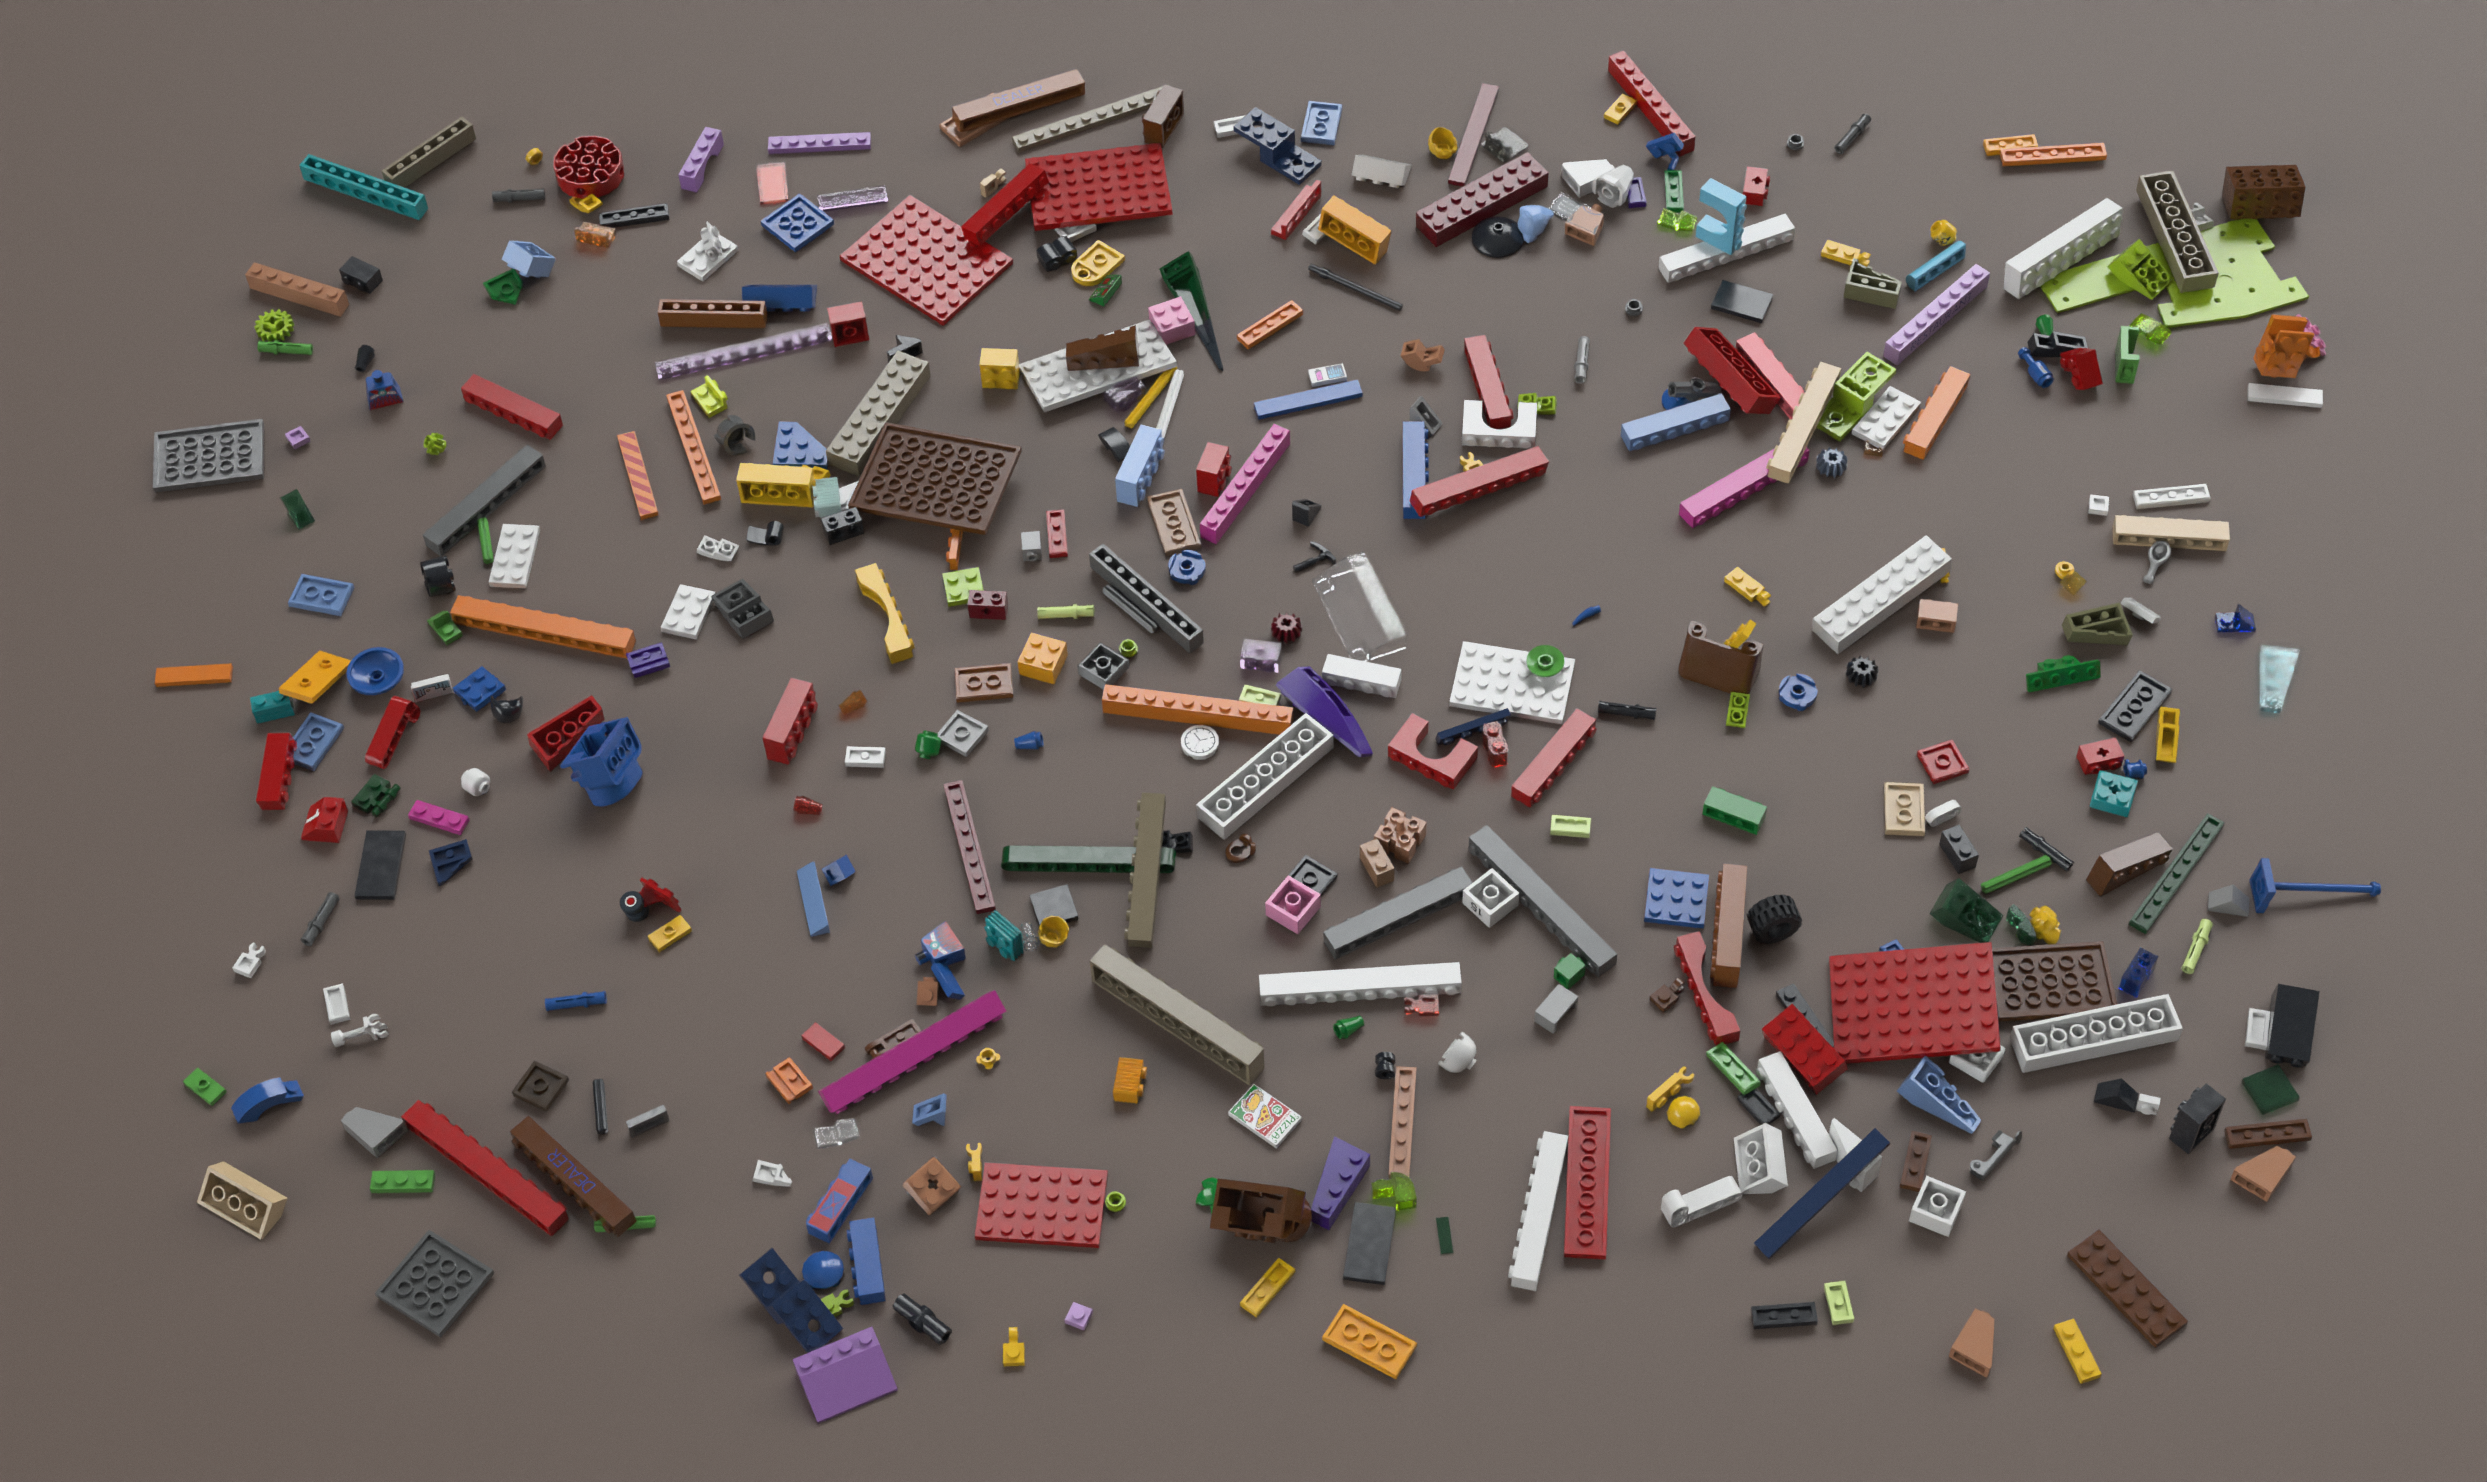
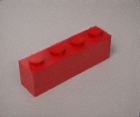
(276, 771)

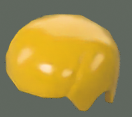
(1053, 931)
(1683, 1111)

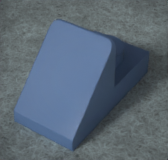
(930, 1110)

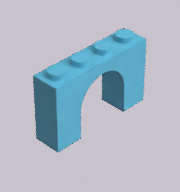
(1732, 206)

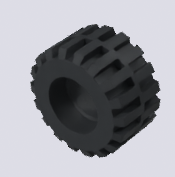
(1774, 919)

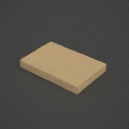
(1904, 809)

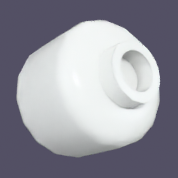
(475, 782)

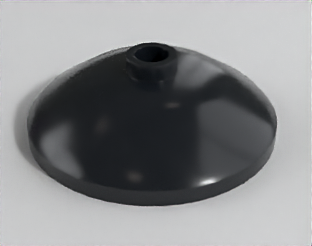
(1497, 237)

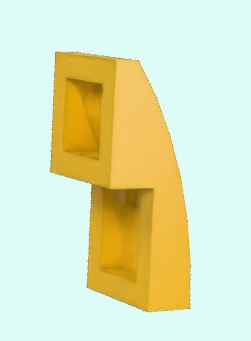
(587, 204)

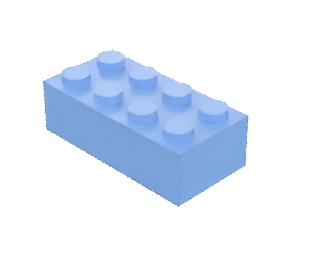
(1139, 465)

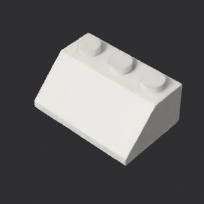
(1380, 170)
(1760, 1160)

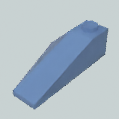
(1931, 1092)

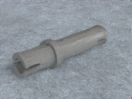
(1581, 364)

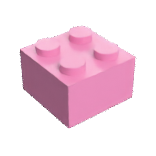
(1172, 320)
(1293, 904)

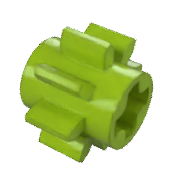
(434, 444)

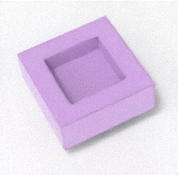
(297, 437)
(1078, 1316)

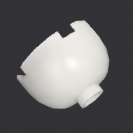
(1459, 1055)

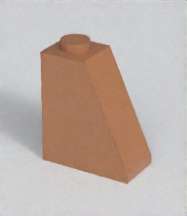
(2264, 1172)
(1975, 1343)

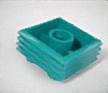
(2116, 803)
(1003, 936)

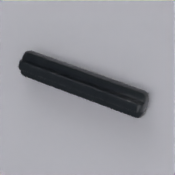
(600, 1106)

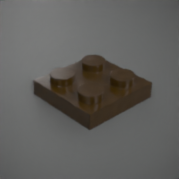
(540, 1086)

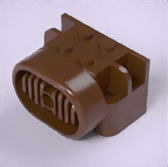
(1260, 1211)

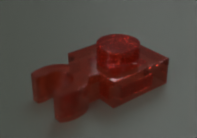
(1426, 1005)

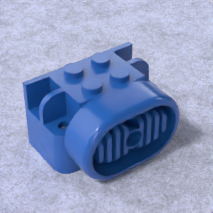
(606, 763)

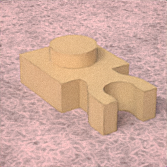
(991, 183)

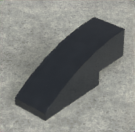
(2053, 345)

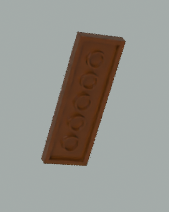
(2127, 1288)

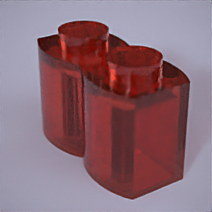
(1495, 744)

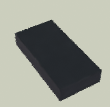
(1758, 1107)

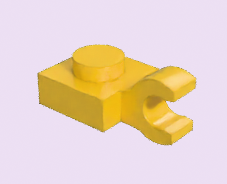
(975, 1165)
(1013, 1351)

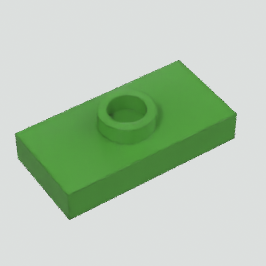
(204, 1086)

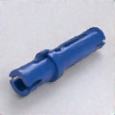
(584, 999)

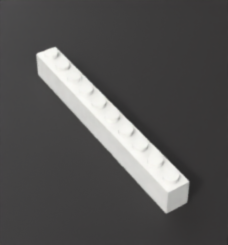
(1359, 984)

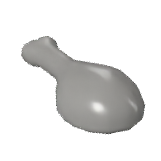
(2158, 555)

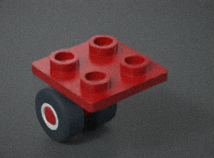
(636, 904)

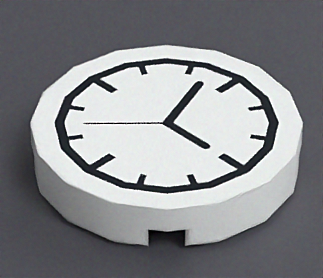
(1200, 742)

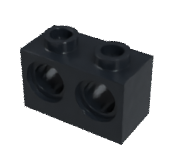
(842, 526)

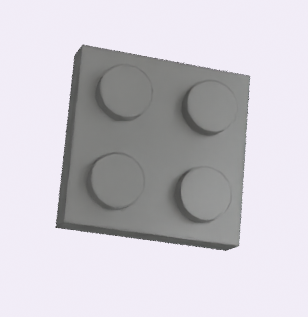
(962, 733)

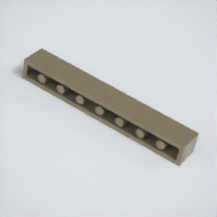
(1146, 870)

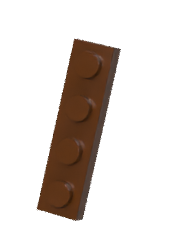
(2268, 1133)

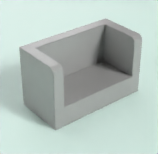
(1555, 1007)

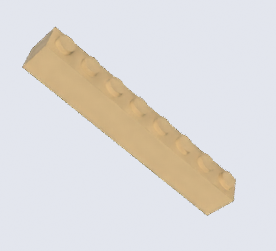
(1804, 422)

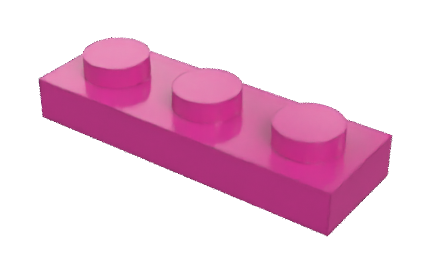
(438, 817)

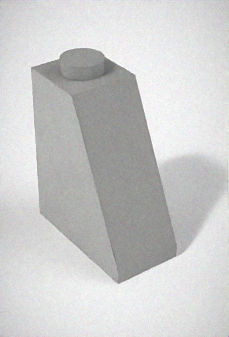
(373, 1129)

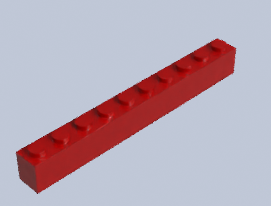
(485, 1167)

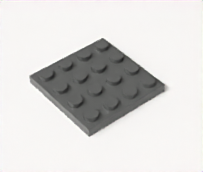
(434, 1283)

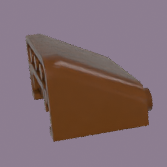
(1719, 664)

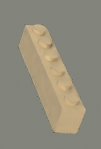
(2176, 532)

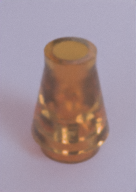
(853, 702)

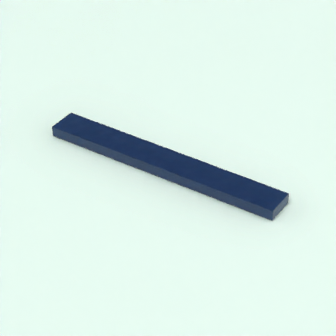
(1822, 1193)

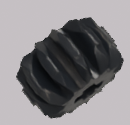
(1862, 671)

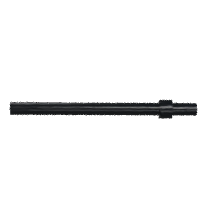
(1327, 274)

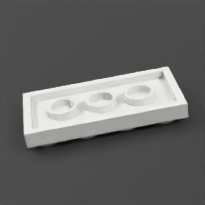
(1886, 418)
(514, 556)

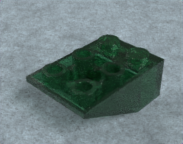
(1966, 912)

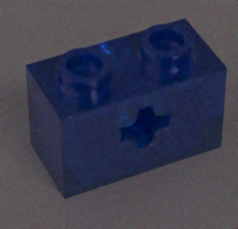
(2138, 972)

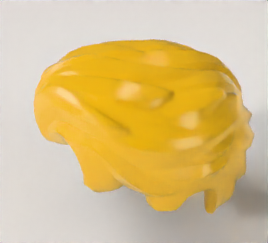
(1442, 143)

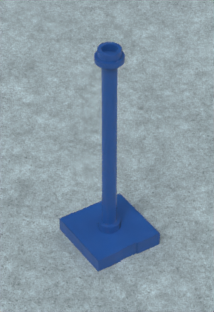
(2264, 887)

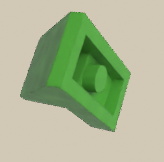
(445, 627)

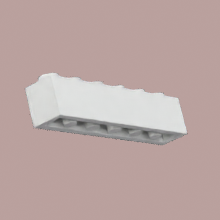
(1797, 1110)

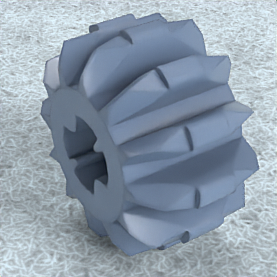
(1831, 462)

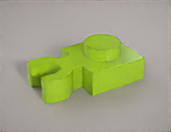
(835, 1304)

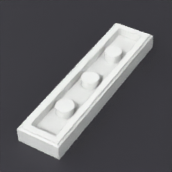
(2285, 395)
(2171, 496)

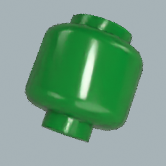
(927, 744)

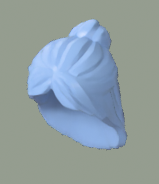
(1533, 221)

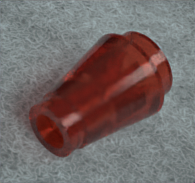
(807, 806)

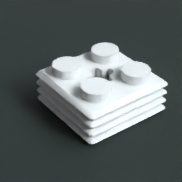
(1975, 1066)

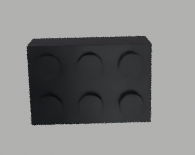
(2196, 1118)

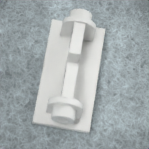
(711, 241)

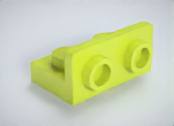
(710, 397)

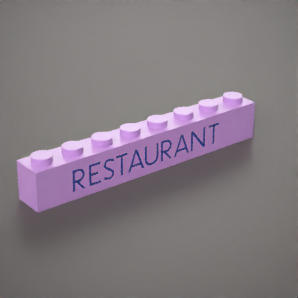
(1936, 314)

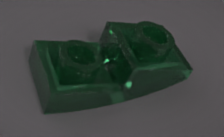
(2025, 930)

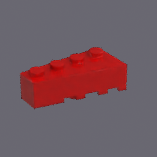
(559, 735)

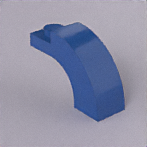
(263, 1096)

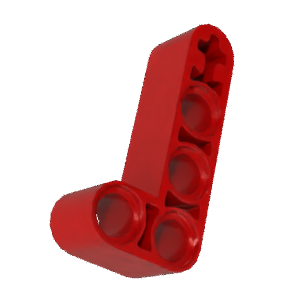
(390, 731)

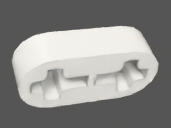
(1943, 813)

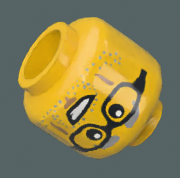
(1943, 232)

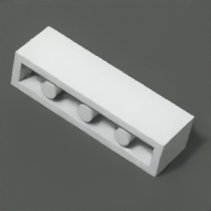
(1361, 676)

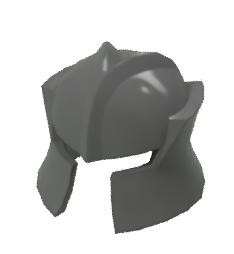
(731, 432)

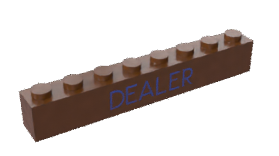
(572, 1176)

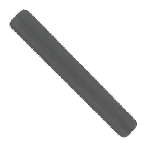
(1130, 608)

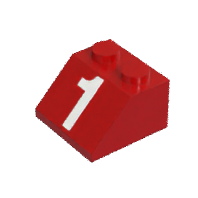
(325, 820)

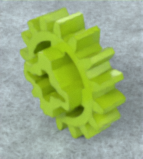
(274, 325)

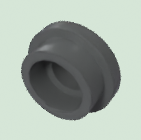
(1795, 142)
(1634, 307)

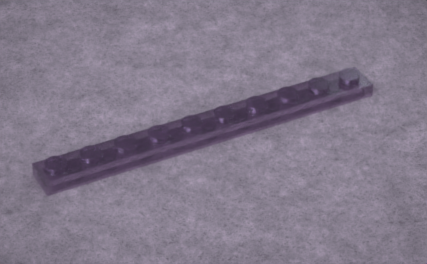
(743, 351)

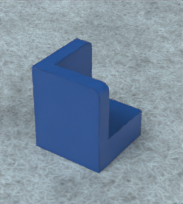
(838, 870)

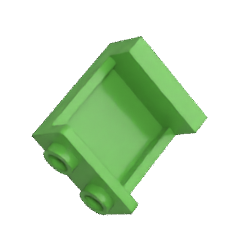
(2125, 363)

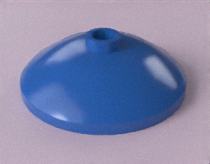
(375, 664)

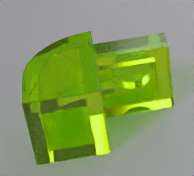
(1398, 1187)

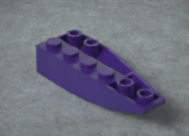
(1323, 704)

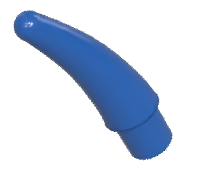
(1587, 613)

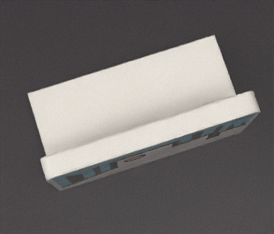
(431, 687)

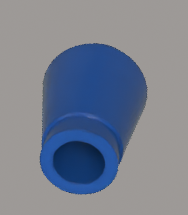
(1029, 741)

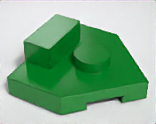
(504, 287)

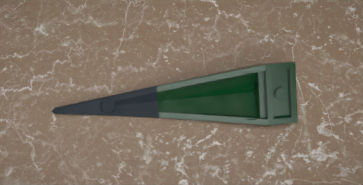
(1185, 282)

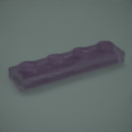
(853, 198)

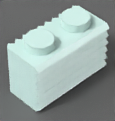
(827, 496)

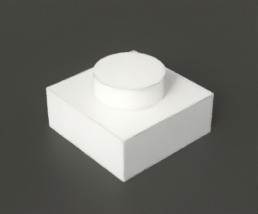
(2098, 505)
(2147, 1104)

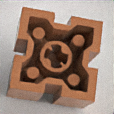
(1401, 834)

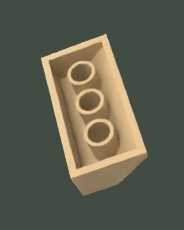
(241, 1199)

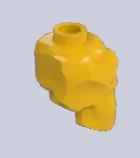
(2045, 924)

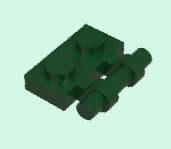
(371, 794)

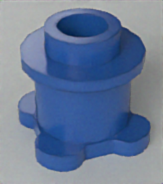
(2135, 769)

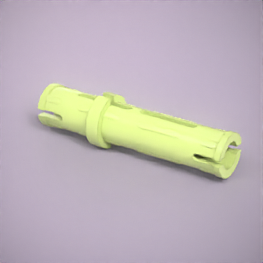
(1066, 611)
(2200, 939)

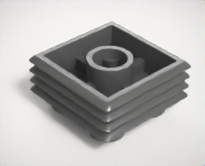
(1103, 666)

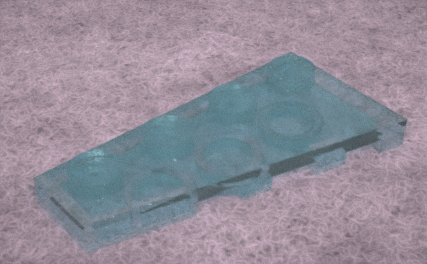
(2275, 675)

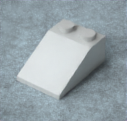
(1845, 1142)

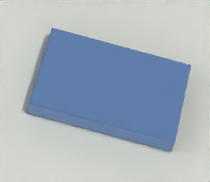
(1321, 123)
(321, 595)
(314, 740)

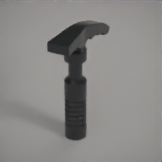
(1325, 554)

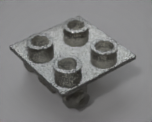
(1503, 144)

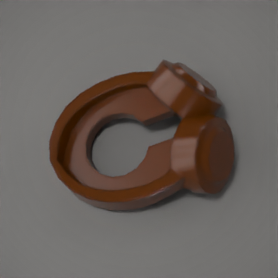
(1244, 840)

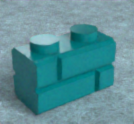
(271, 706)

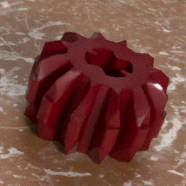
(1286, 628)

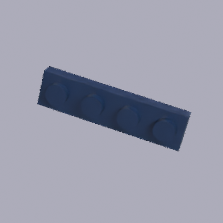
(1465, 730)

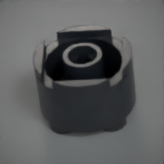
(437, 576)

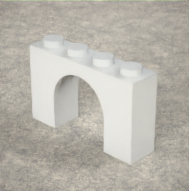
(1479, 434)

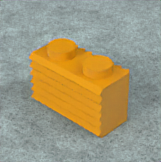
(1129, 1079)

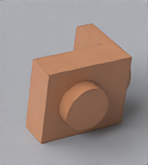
(928, 992)

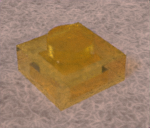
(2073, 582)

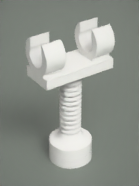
(373, 1029)

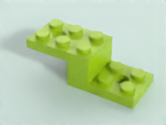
(1854, 395)

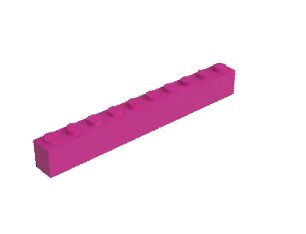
(912, 1051)

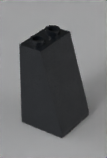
(2291, 1025)

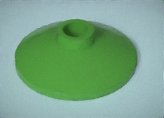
(1545, 655)

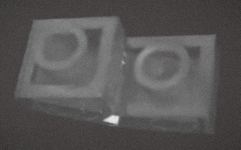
(837, 1134)

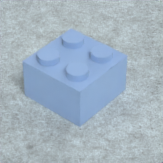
(528, 259)

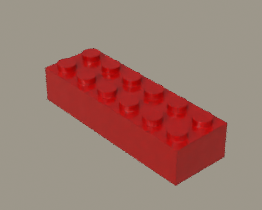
(1731, 370)

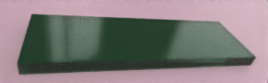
(1444, 1235)

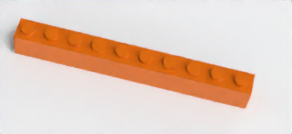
(543, 626)
(1196, 709)

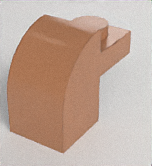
(1419, 356)

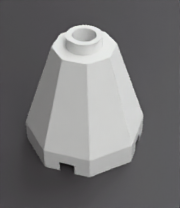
(1613, 186)

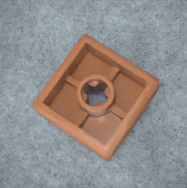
(928, 1198)

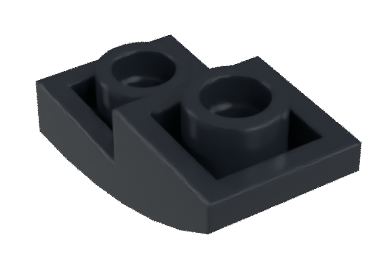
(1115, 442)
(1179, 842)

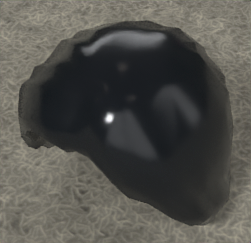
(505, 710)

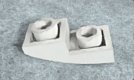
(719, 550)

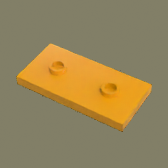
(315, 677)
(1369, 1341)

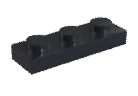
(1784, 1315)

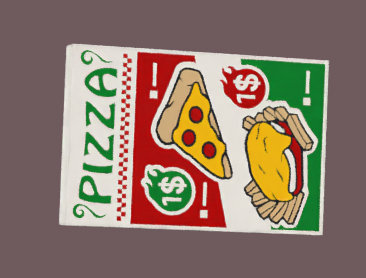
(1265, 1116)

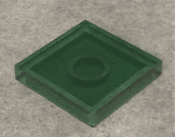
(2270, 1089)

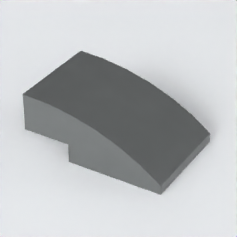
(743, 608)

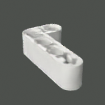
(1702, 1201)

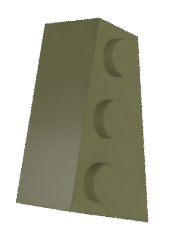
(1871, 287)
(2098, 626)

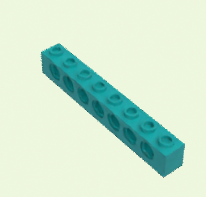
(363, 187)

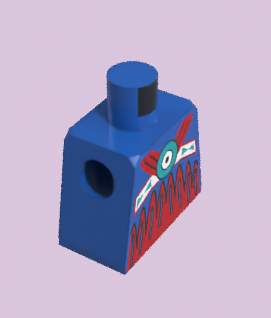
(382, 390)
(941, 947)

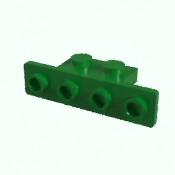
(2062, 672)

